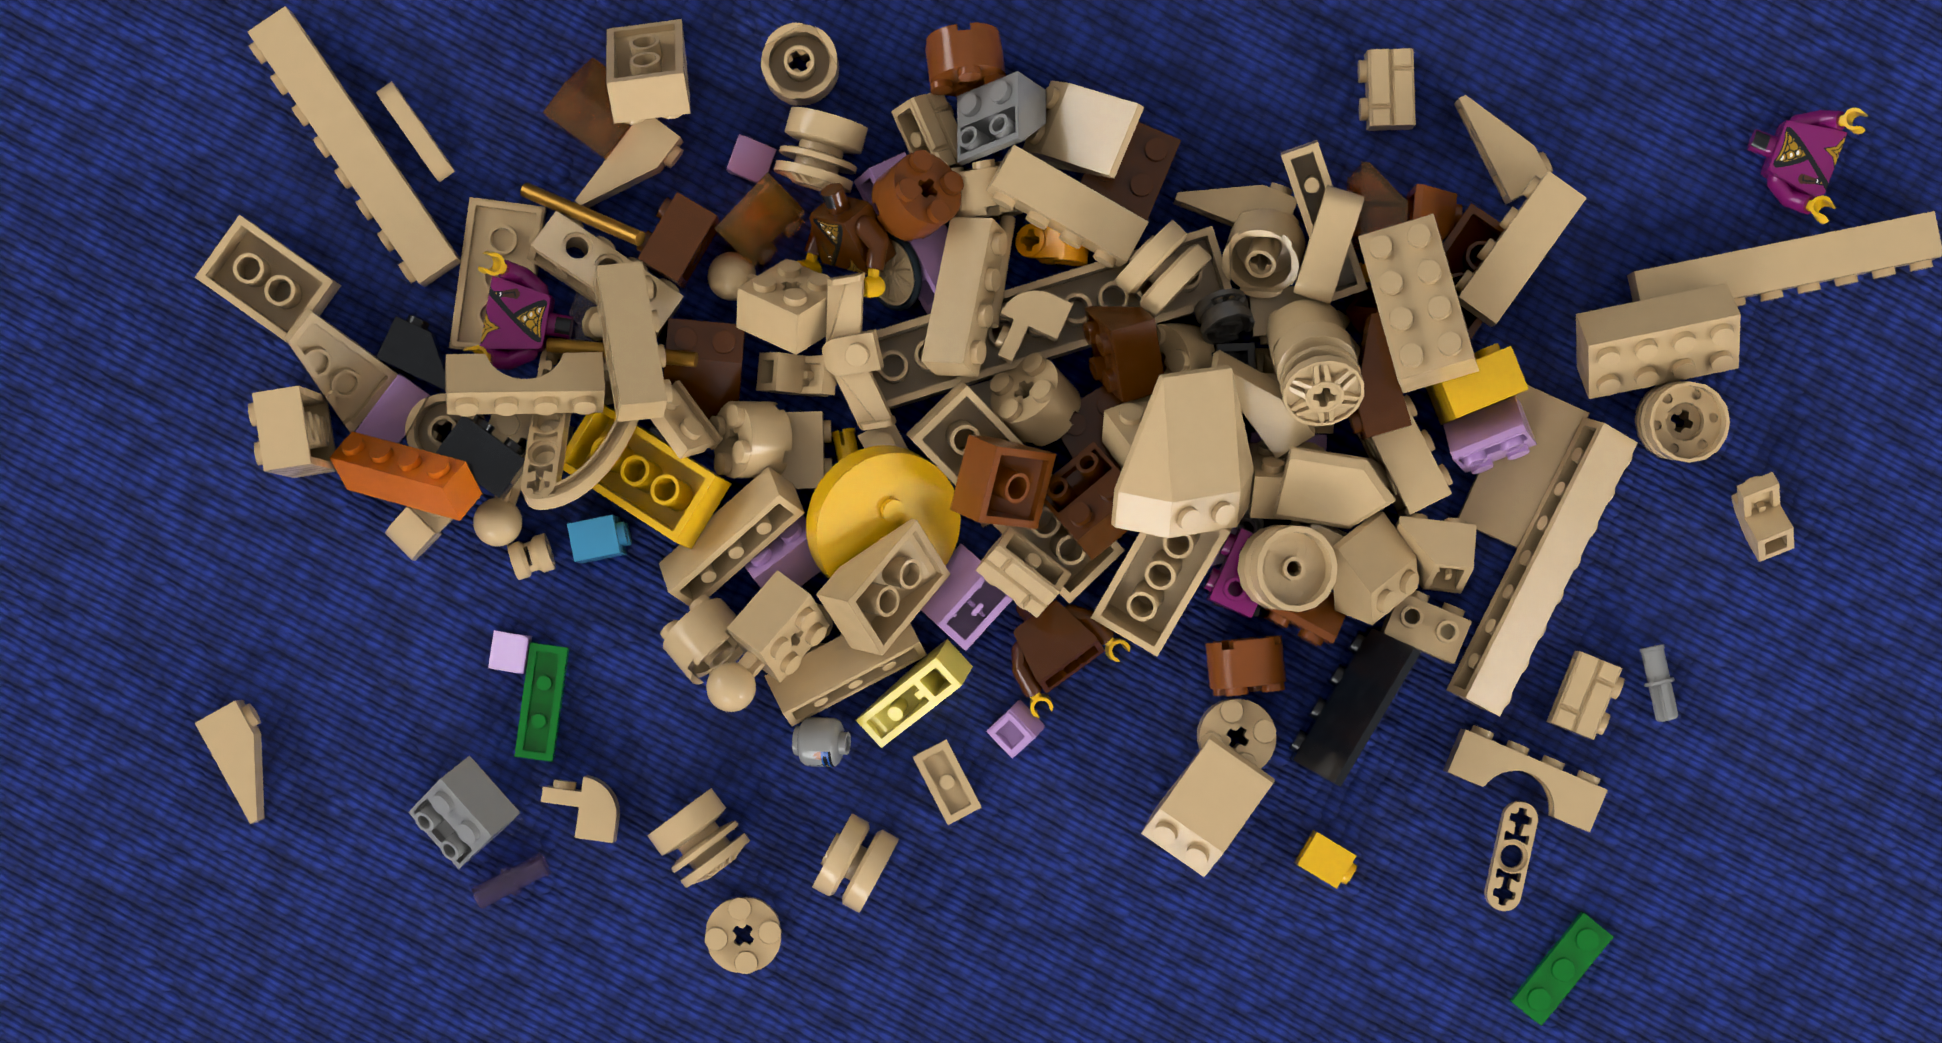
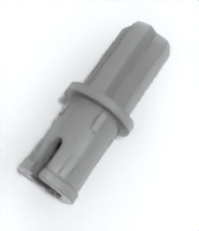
(1659, 683)

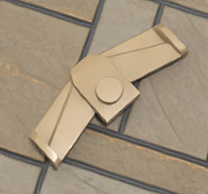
(854, 353)

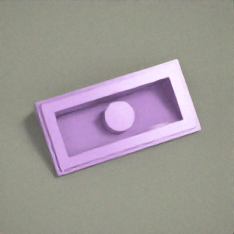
(391, 411)

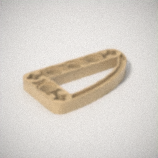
(559, 491)

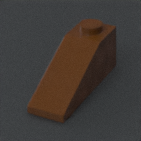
(1383, 401)

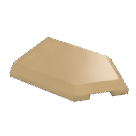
(1329, 489)

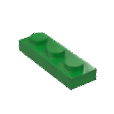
(541, 702)
(1561, 968)

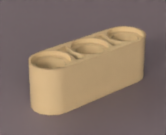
(1328, 244)

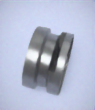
(1223, 318)

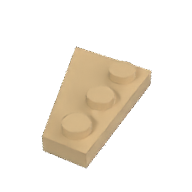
(340, 368)

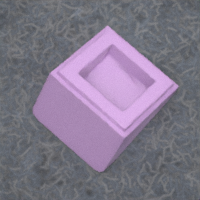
(750, 159)
(509, 652)
(1016, 729)

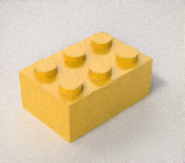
(1497, 380)

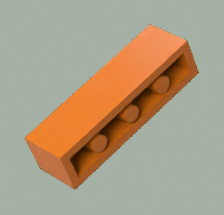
(406, 475)

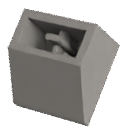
(998, 116)
(463, 812)

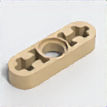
(415, 131)
(1497, 881)

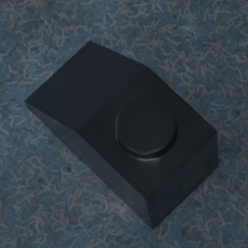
(414, 350)

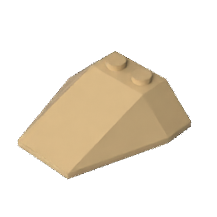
(1188, 459)

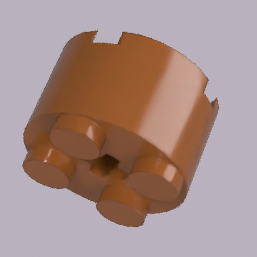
(963, 58)
(917, 196)
(1244, 664)

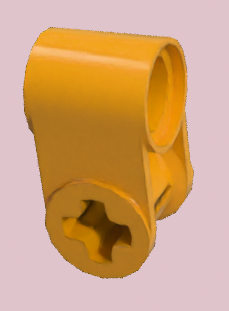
(1048, 247)

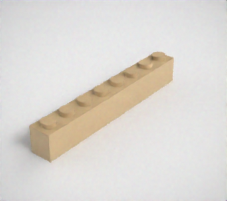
(354, 147)
(1801, 261)
(1542, 566)

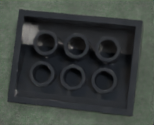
(1354, 705)

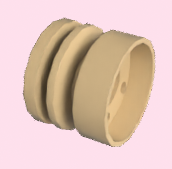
(820, 150)
(1318, 373)
(1703, 415)
(699, 838)

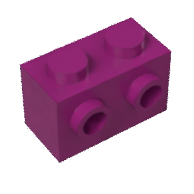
(1225, 584)

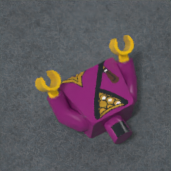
(1804, 157)
(517, 316)

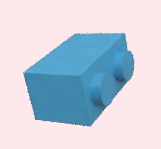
(599, 538)

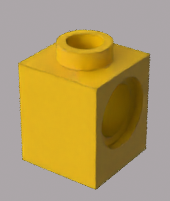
(1326, 860)

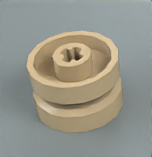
(1160, 266)
(1287, 568)
(854, 862)

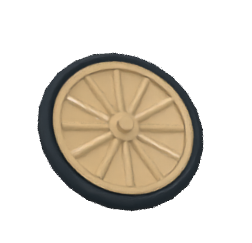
(901, 277)

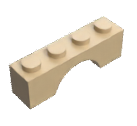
(480, 388)
(1569, 797)

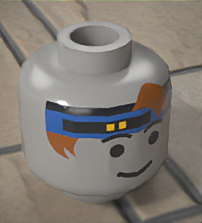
(820, 742)

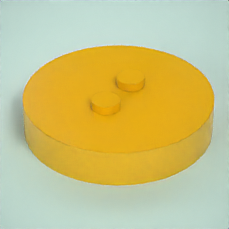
(871, 497)

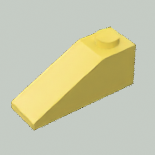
(915, 693)

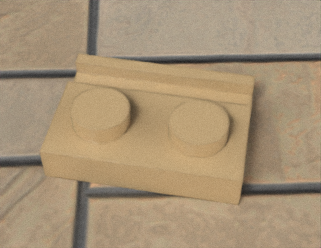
(686, 425)

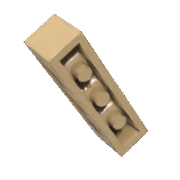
(578, 273)

